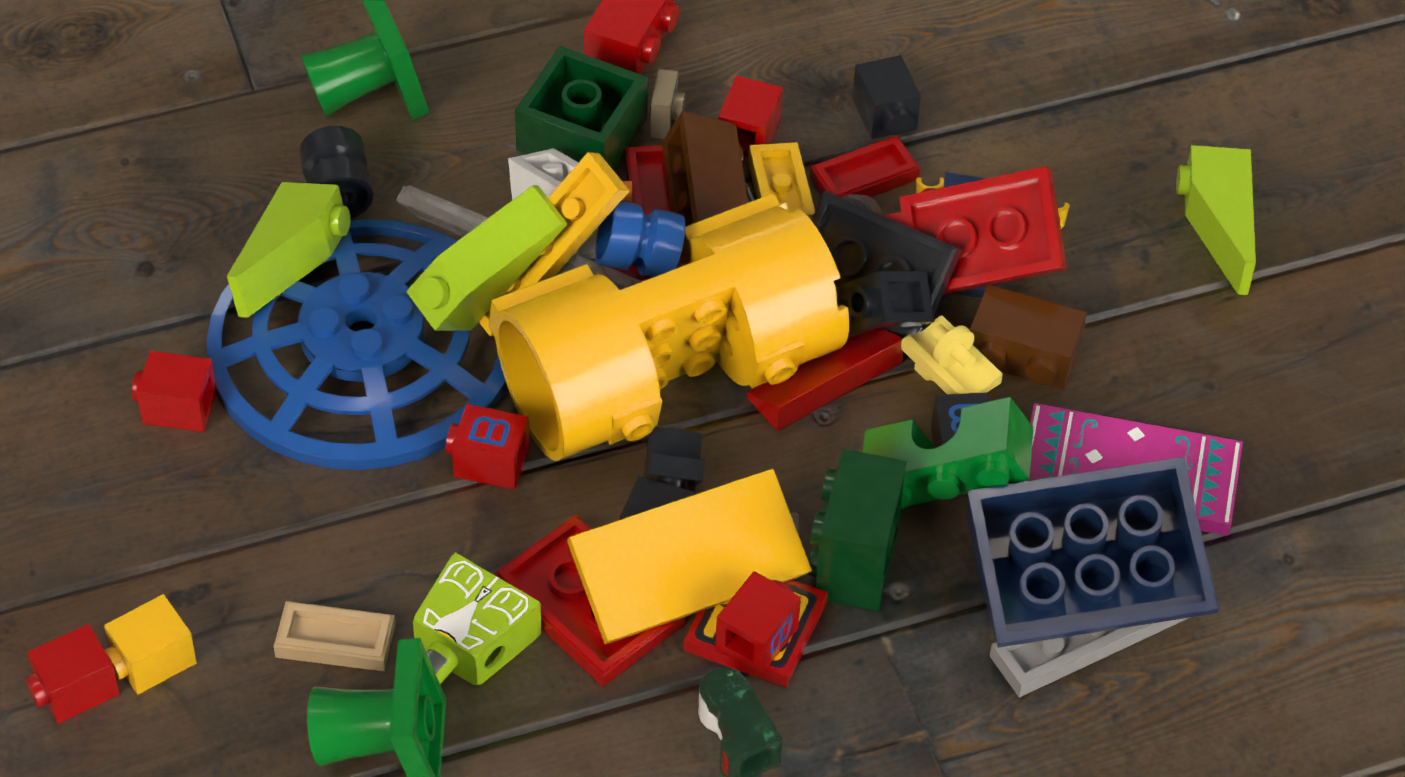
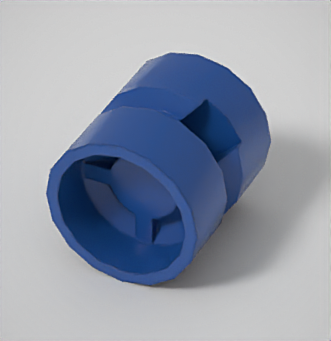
(640, 239)

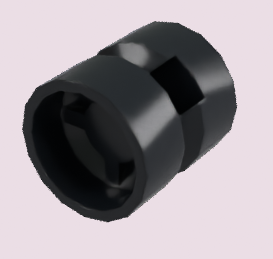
(338, 158)

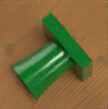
(364, 65)
(374, 722)

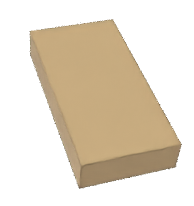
(334, 636)

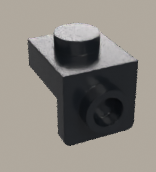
(674, 457)

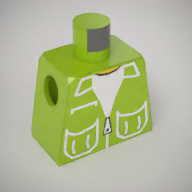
(474, 622)

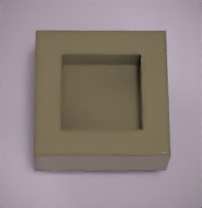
(666, 103)

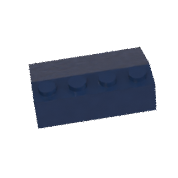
(1090, 552)

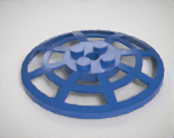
(353, 355)

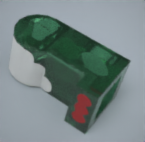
(745, 730)

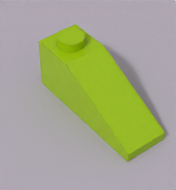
(1221, 208)
(287, 243)
(486, 262)

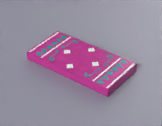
(1087, 442)

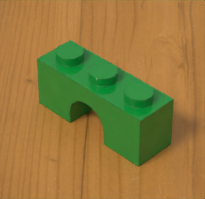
(985, 452)

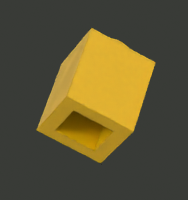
(149, 644)

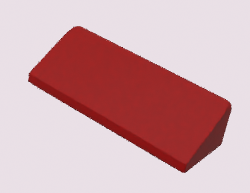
(828, 377)

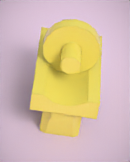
(950, 359)

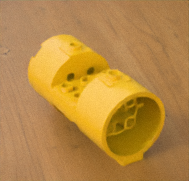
(596, 356)

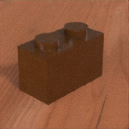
(1028, 336)

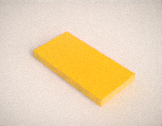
(687, 555)

